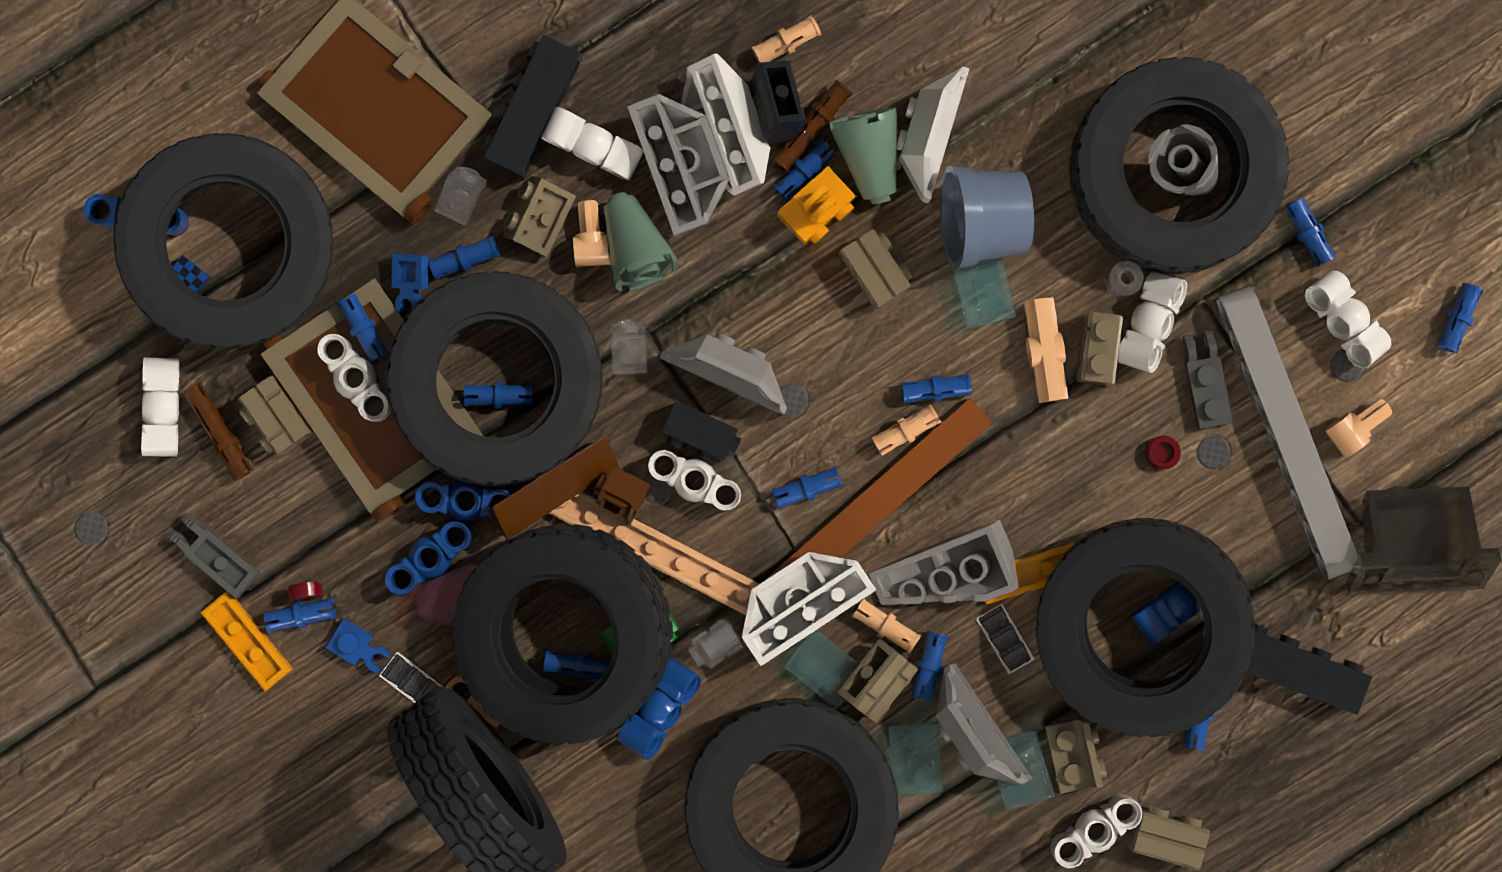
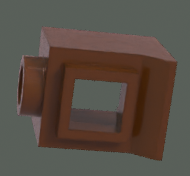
(621, 494)

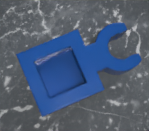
(409, 275)
(353, 643)

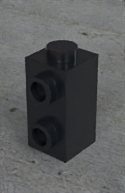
(701, 431)

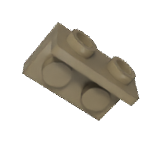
(538, 215)
(1074, 755)

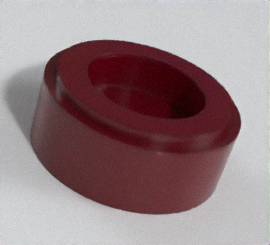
(1162, 452)
(305, 591)

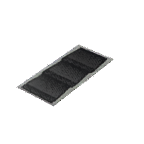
(1005, 639)
(408, 678)

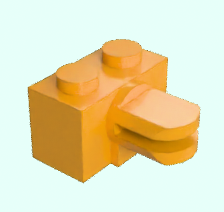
(817, 206)

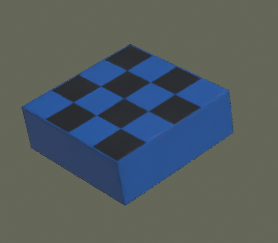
(191, 274)

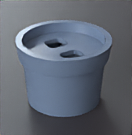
(985, 215)

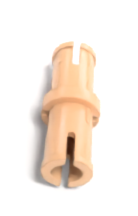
(786, 40)
(906, 429)
(886, 626)

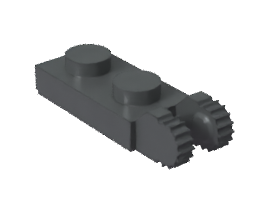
(1207, 383)
(215, 557)

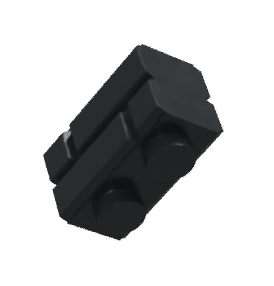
(777, 101)

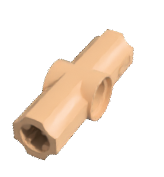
(1045, 350)

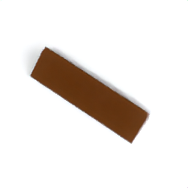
(554, 488)

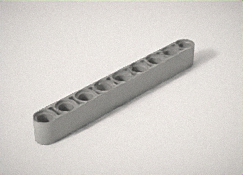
(1287, 432)

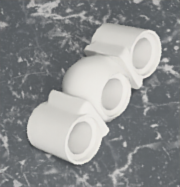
(592, 143)
(1348, 319)
(1152, 321)
(342, 366)
(160, 407)
(678, 475)
(1112, 828)

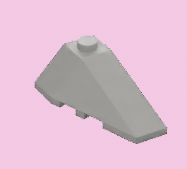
(960, 569)

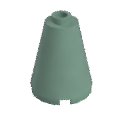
(870, 151)
(635, 245)

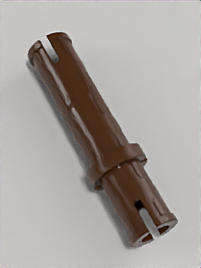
(817, 119)
(225, 444)

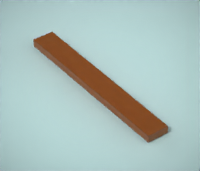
(896, 484)

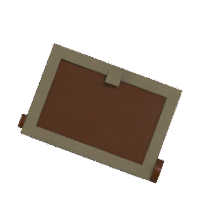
(375, 107)
(368, 453)

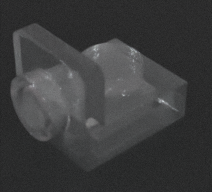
(460, 194)
(629, 347)

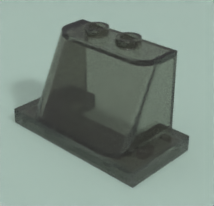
(1421, 543)

